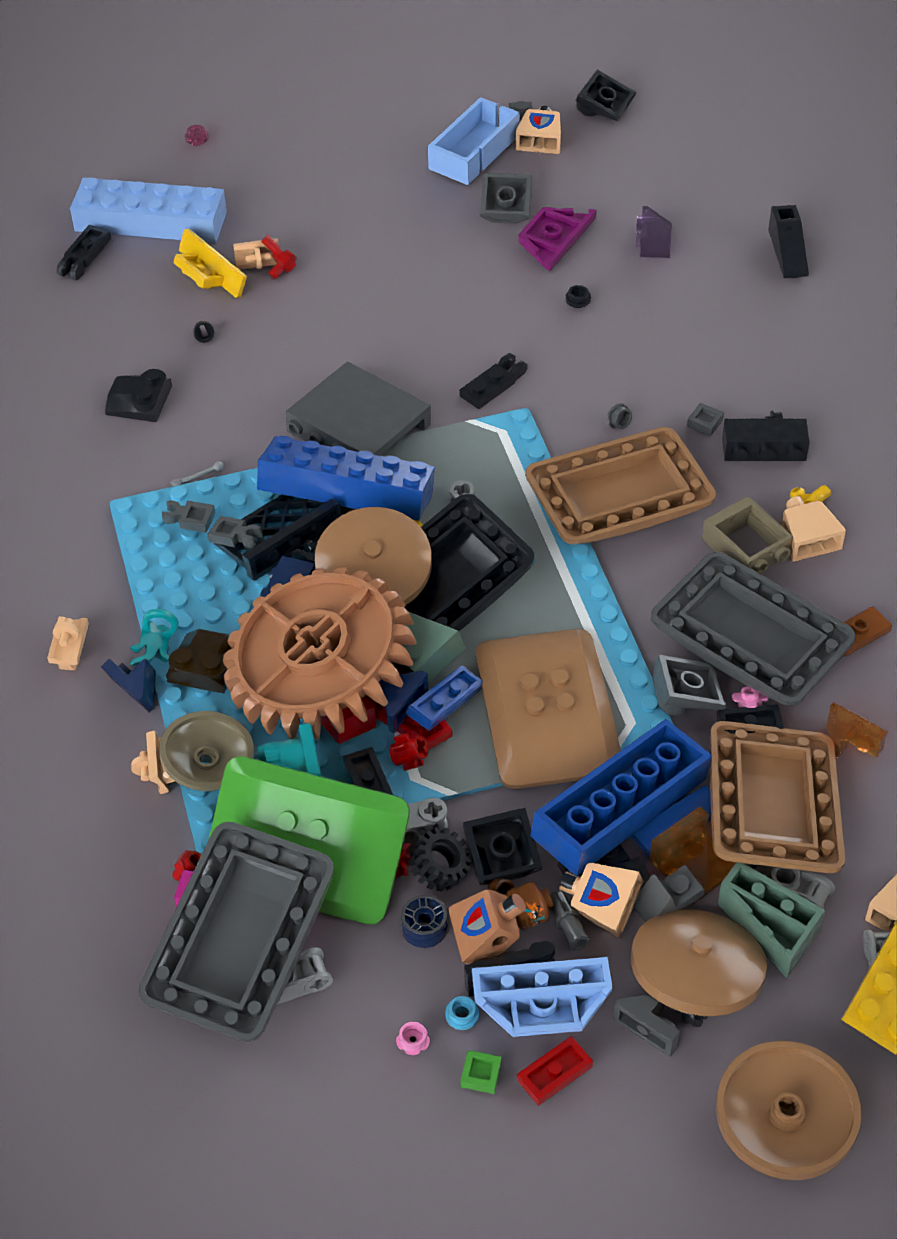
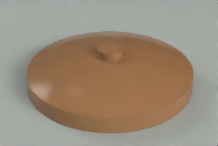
(379, 543)
(698, 962)
(788, 1110)

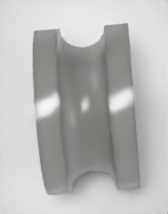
(461, 487)

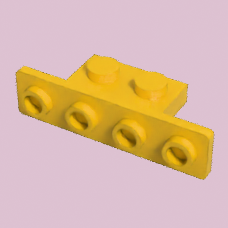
(207, 265)

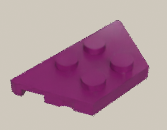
(553, 233)

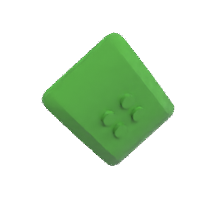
(347, 822)

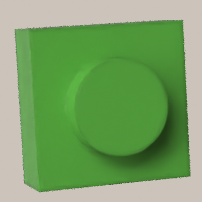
(481, 1071)

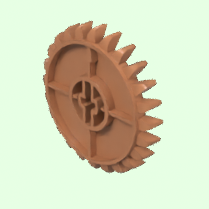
(317, 650)

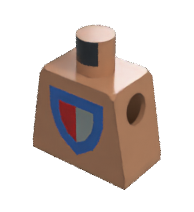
(485, 924)

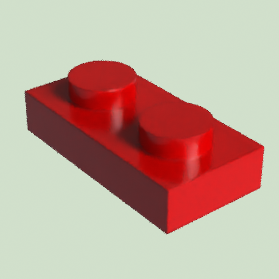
(554, 1070)

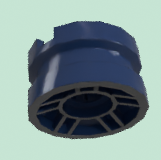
(432, 912)

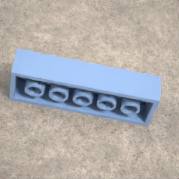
(149, 209)

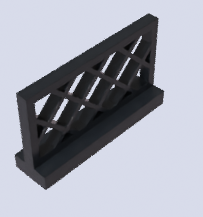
(283, 539)

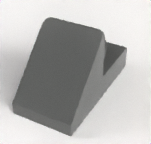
(668, 895)
(641, 1017)

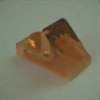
(848, 728)

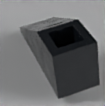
(788, 240)

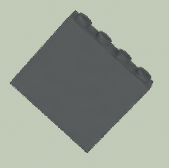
(356, 412)

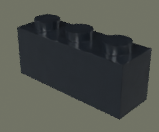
(765, 439)

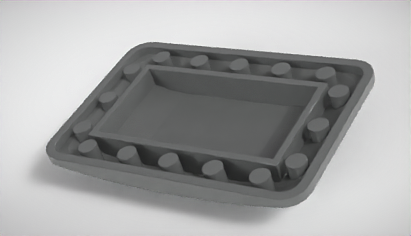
(752, 628)
(237, 931)

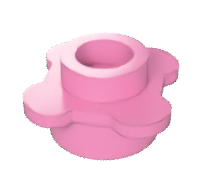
(749, 698)

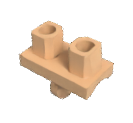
(253, 255)
(67, 642)
(149, 764)

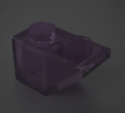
(654, 235)

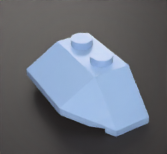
(543, 994)

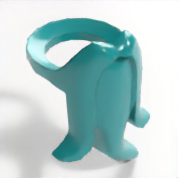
(154, 636)

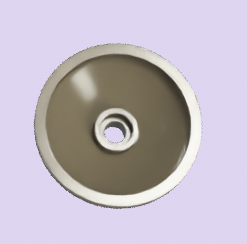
(199, 739)

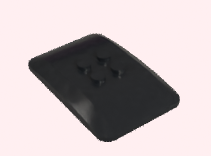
(471, 562)

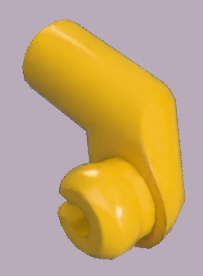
(819, 494)

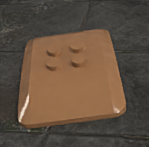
(620, 486)
(546, 707)
(775, 798)

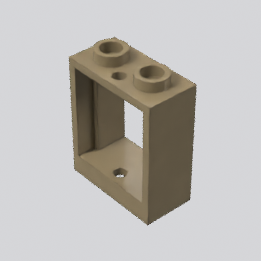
(748, 513)

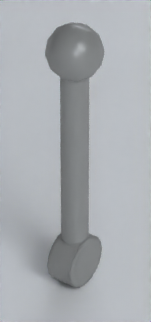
(218, 467)

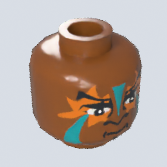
(536, 903)

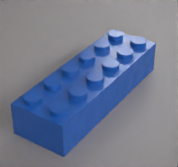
(345, 475)
(620, 796)

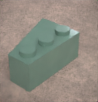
(434, 646)
(772, 914)

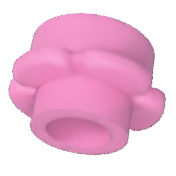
(411, 1030)

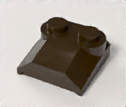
(200, 661)

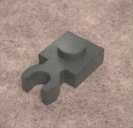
(192, 516)
(230, 531)

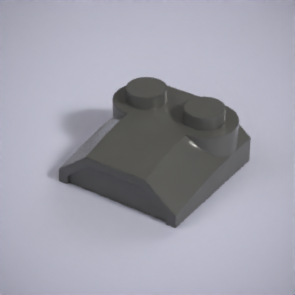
(506, 197)
(686, 685)

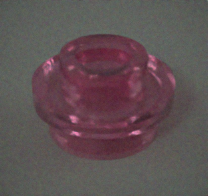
(196, 135)

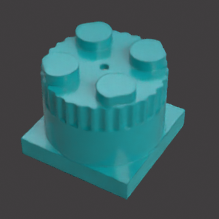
(293, 753)

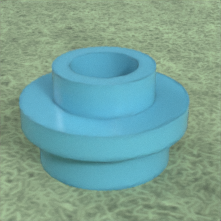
(462, 1004)

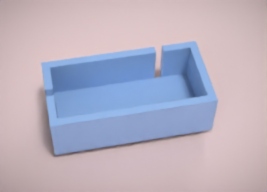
(473, 141)

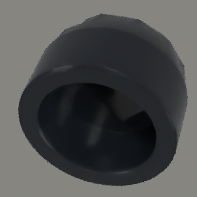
(198, 333)

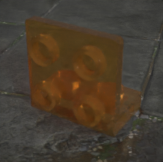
(691, 846)

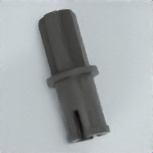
(569, 921)

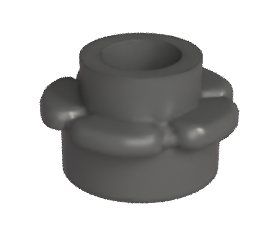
(619, 416)

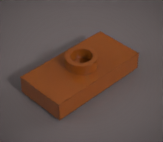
(867, 627)

